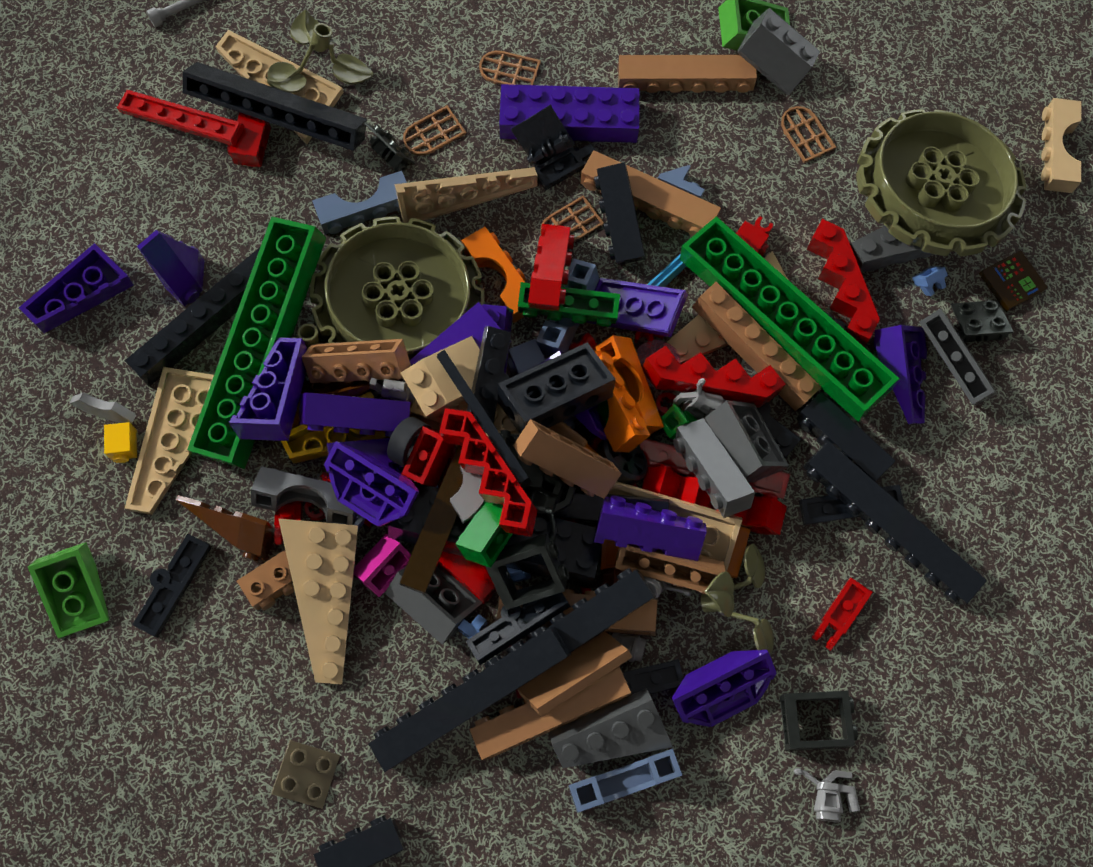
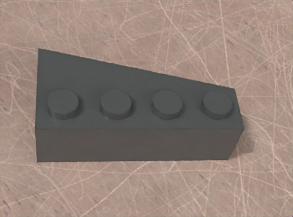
(882, 249)
(611, 732)

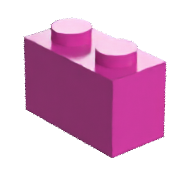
(381, 565)

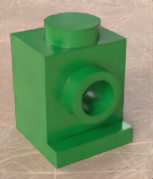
(674, 418)

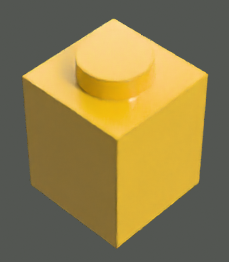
(120, 442)

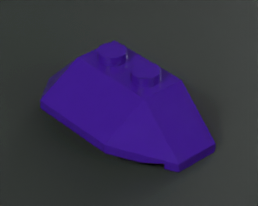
(369, 485)
(724, 687)

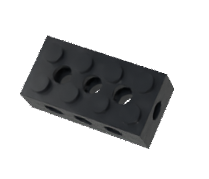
(556, 388)

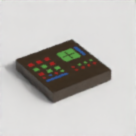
(1013, 281)

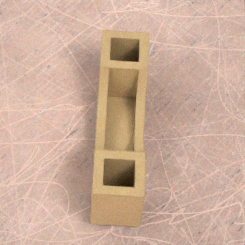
(1061, 170)

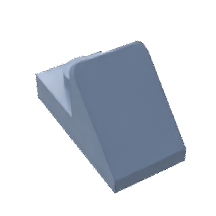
(678, 179)

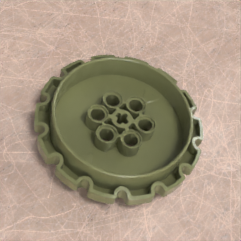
(941, 182)
(393, 249)

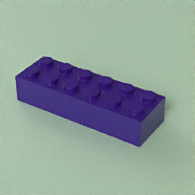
(585, 112)

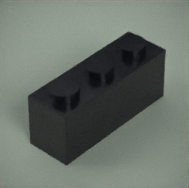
(363, 847)

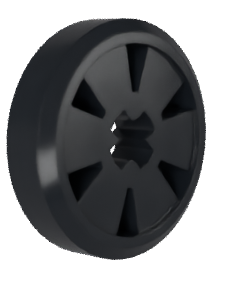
(631, 464)

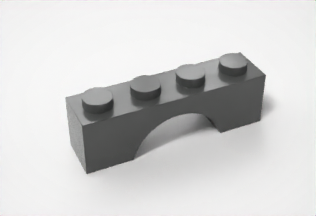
(277, 488)

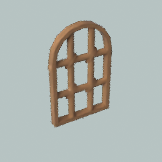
(500, 62)
(436, 125)
(813, 136)
(574, 216)

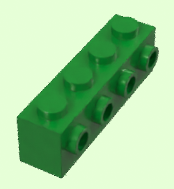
(579, 306)

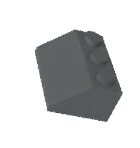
(778, 51)
(747, 439)
(440, 608)

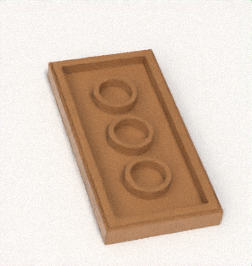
(574, 673)

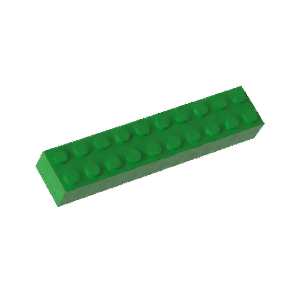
(264, 314)
(792, 319)

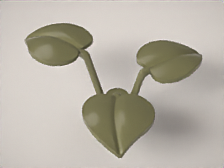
(309, 31)
(720, 597)

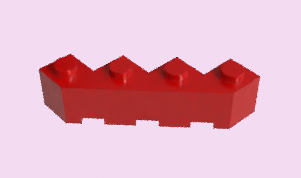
(550, 267)
(844, 273)
(729, 381)
(497, 482)
(763, 517)

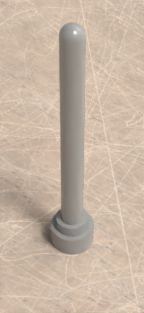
(159, 15)

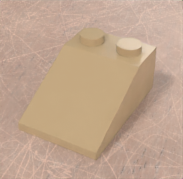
(431, 382)

